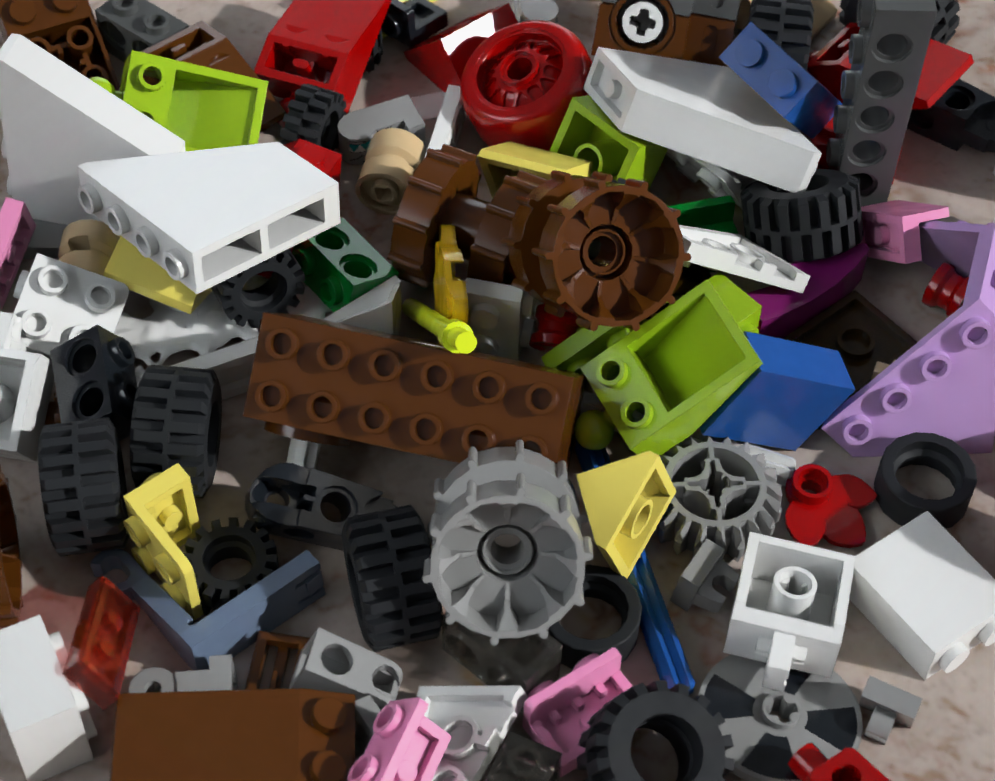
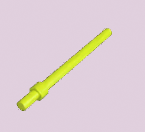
(452, 333)

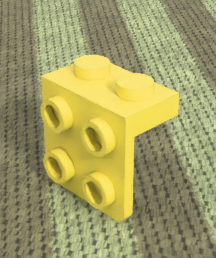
(160, 522)

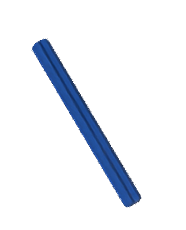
(655, 618)

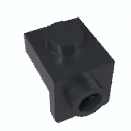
(413, 21)

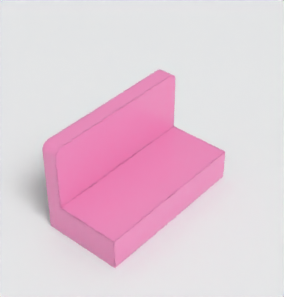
(894, 231)

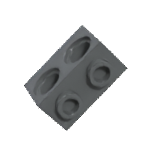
(134, 26)

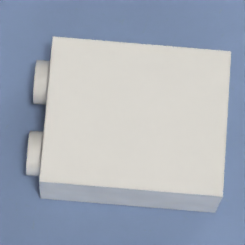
(925, 595)

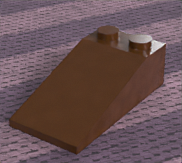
(234, 736)

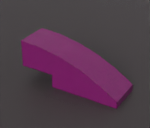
(829, 282)

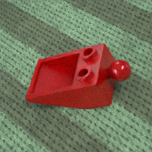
(320, 46)
(940, 69)

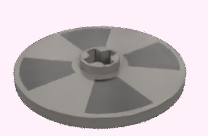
(816, 709)

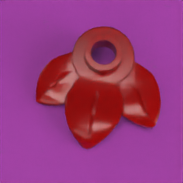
(831, 511)

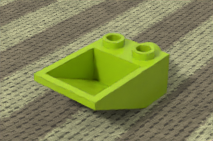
(193, 101)
(670, 372)

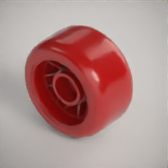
(524, 82)

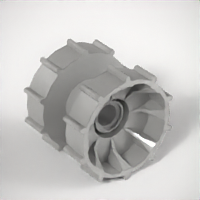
(514, 587)

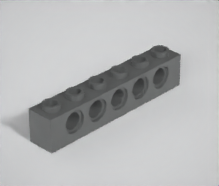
(879, 92)

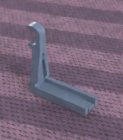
(233, 624)

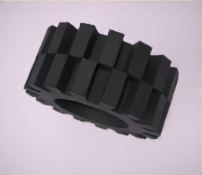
(314, 116)
(269, 298)
(225, 544)

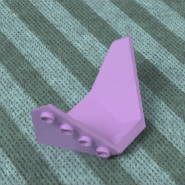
(949, 374)

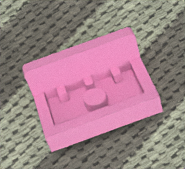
(560, 710)
(402, 746)

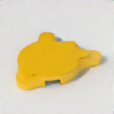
(449, 291)

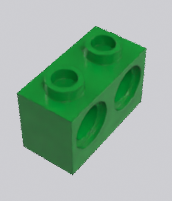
(341, 265)

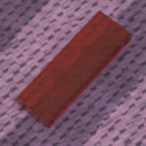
(102, 642)

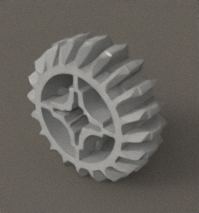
(737, 485)

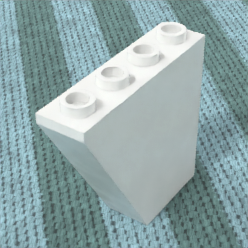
(702, 114)
(60, 121)
(211, 208)

